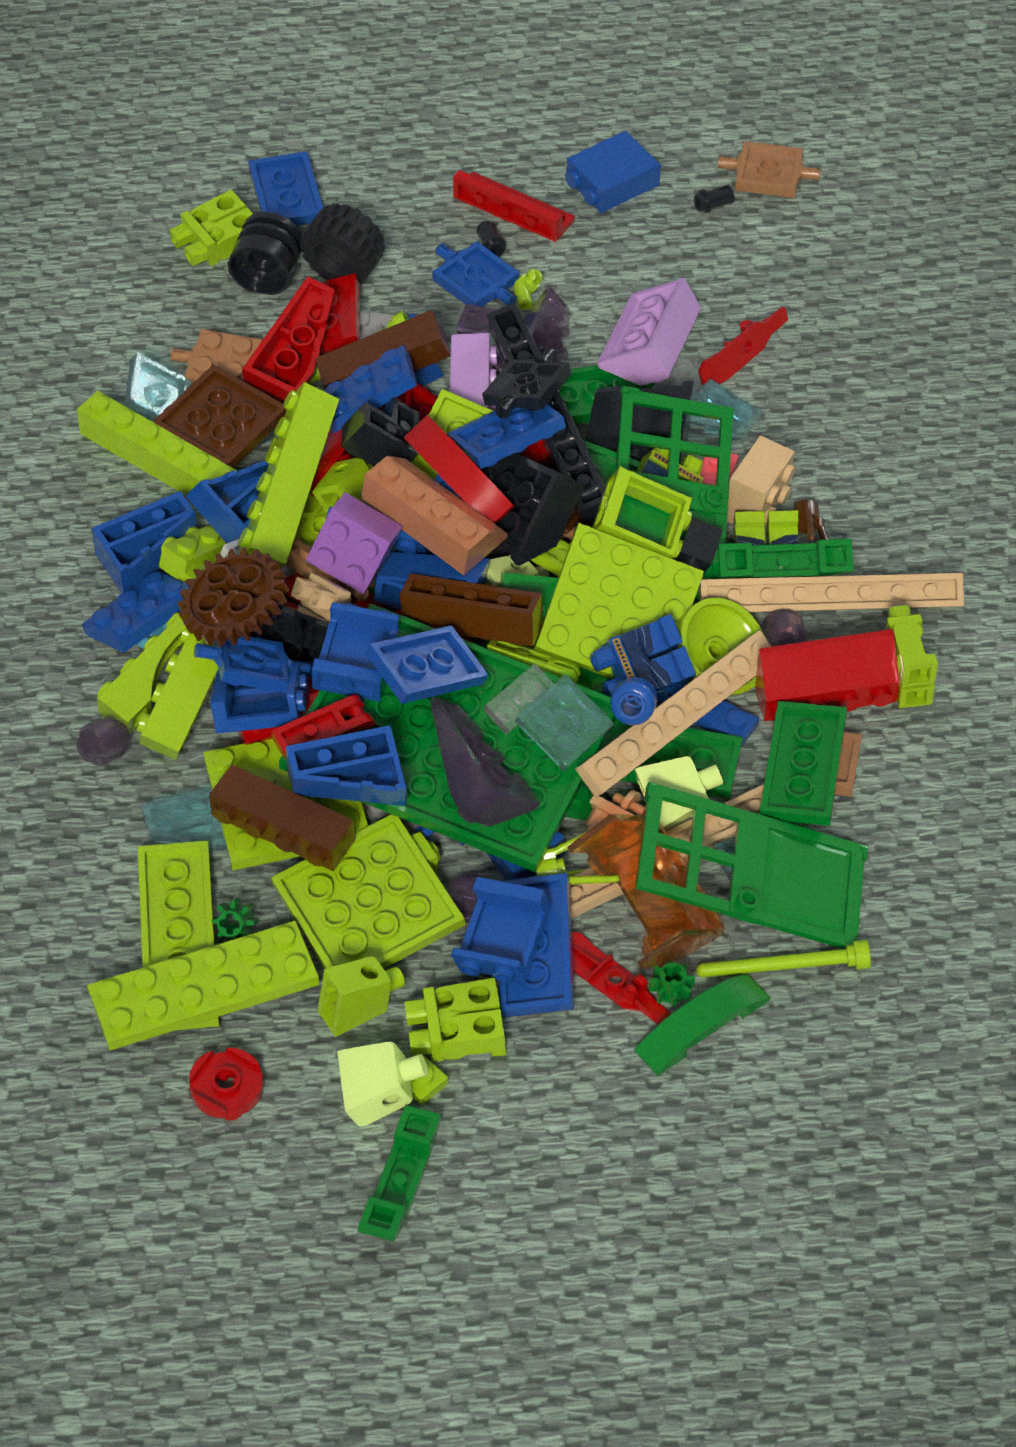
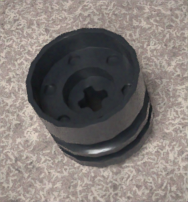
(265, 253)

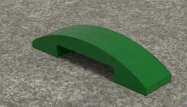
(785, 560)
(698, 1020)
(402, 1174)

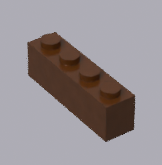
(420, 335)
(473, 609)
(282, 818)

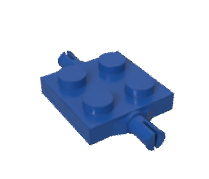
(475, 275)
(252, 663)

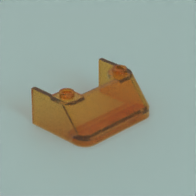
(671, 925)

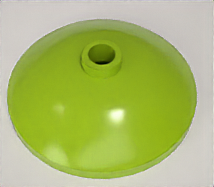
(715, 627)

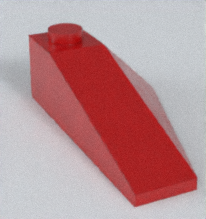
(291, 345)

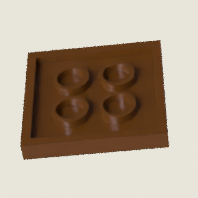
(222, 416)

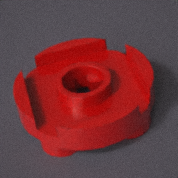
(226, 1102)

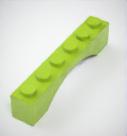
(132, 690)

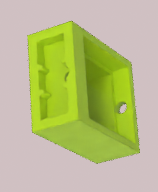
(649, 492)

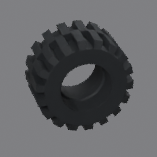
(342, 243)

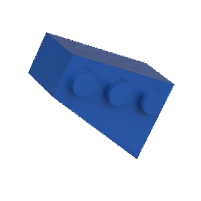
(132, 542)
(400, 565)

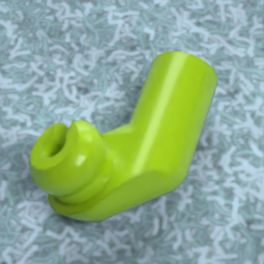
(525, 287)

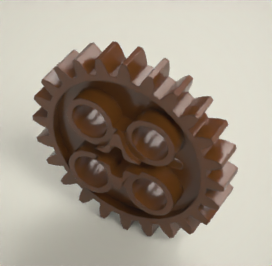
(233, 597)

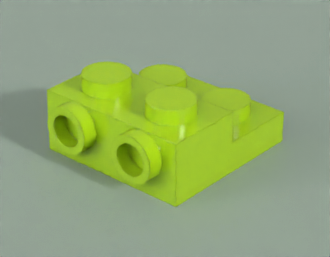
(189, 552)

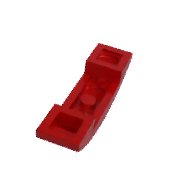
(458, 470)

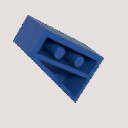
(227, 500)
(349, 767)

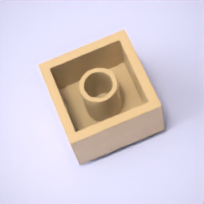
(761, 479)

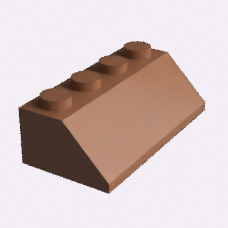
(430, 513)

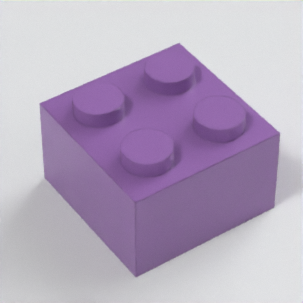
(354, 543)

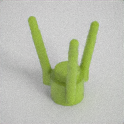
(552, 866)

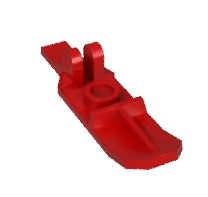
(742, 348)
(598, 968)

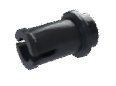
(714, 198)
(490, 238)

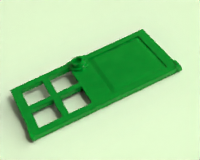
(708, 501)
(779, 870)

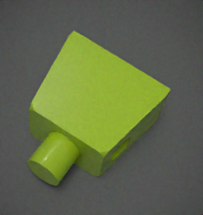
(341, 478)
(356, 993)

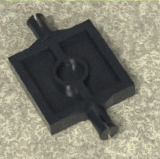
(526, 383)

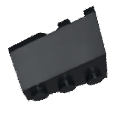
(605, 417)
(541, 503)
(298, 630)

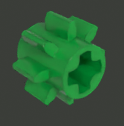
(240, 913)
(671, 983)

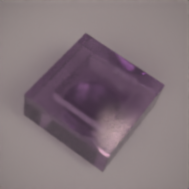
(473, 320)

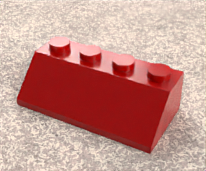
(829, 672)

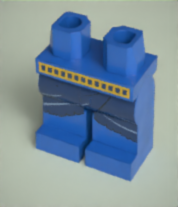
(631, 655)

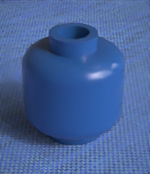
(631, 690)

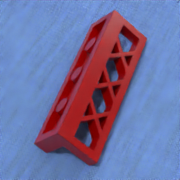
(511, 205)

